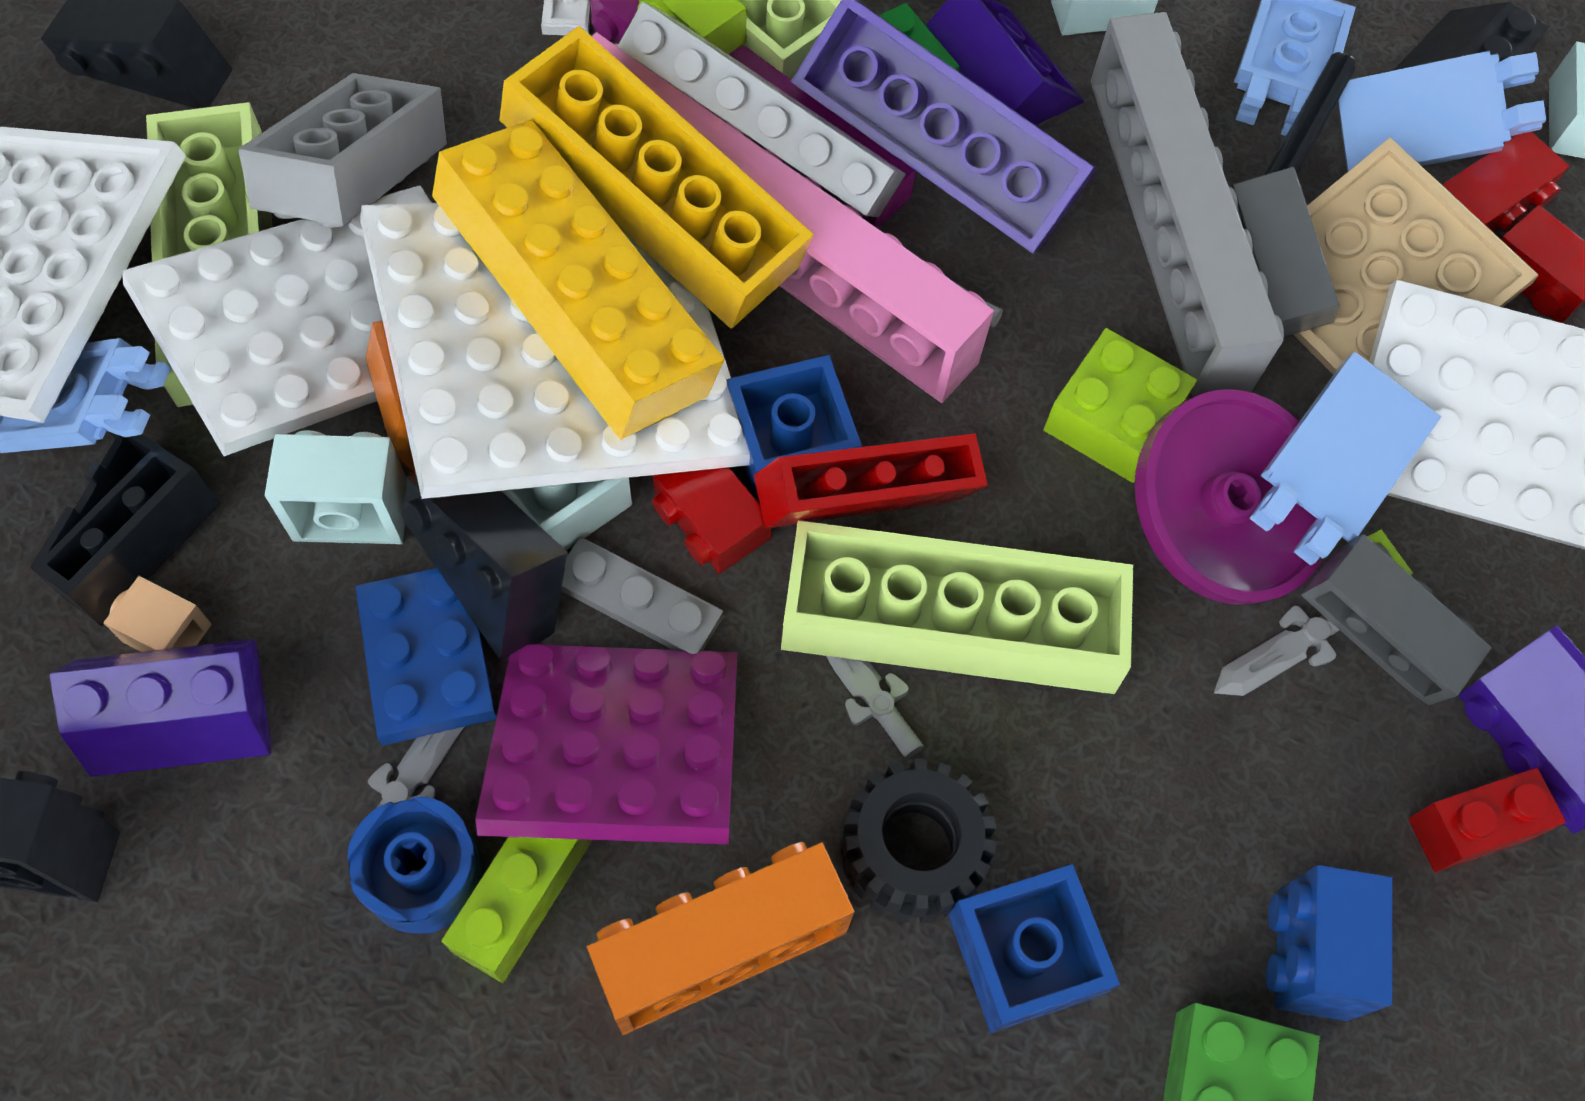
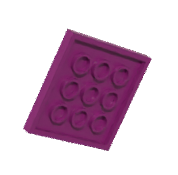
(612, 746)

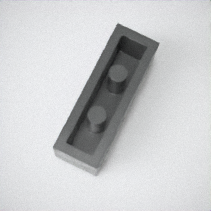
(1287, 250)
(1396, 621)

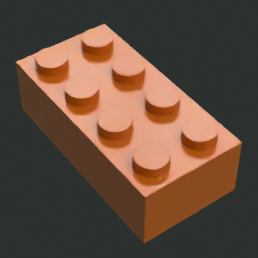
(720, 936)

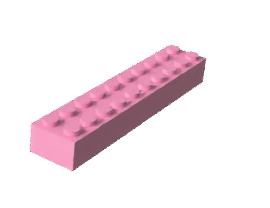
(851, 269)

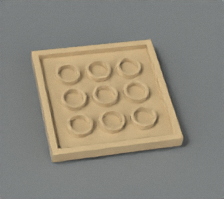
(1400, 224)

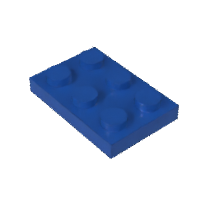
(422, 658)

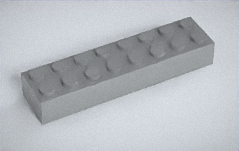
(1184, 206)

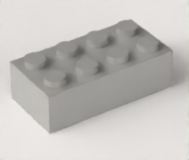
(343, 149)

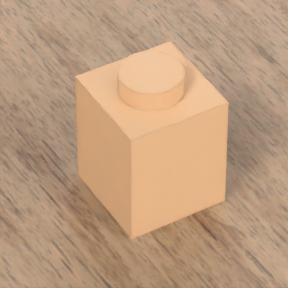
(155, 618)

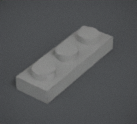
(639, 598)

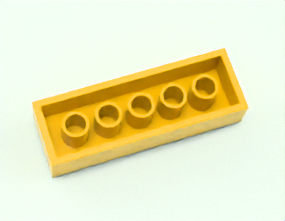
(658, 176)
(576, 277)

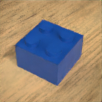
(791, 413)
(1332, 944)
(1032, 948)

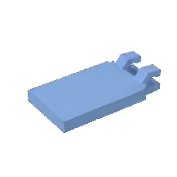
(1288, 53)
(1439, 108)
(90, 400)
(1344, 456)

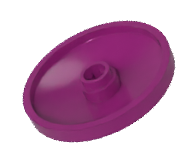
(1203, 484)

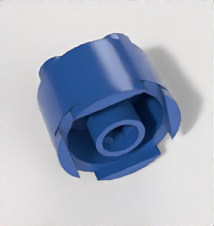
(421, 832)

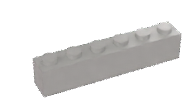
(761, 110)

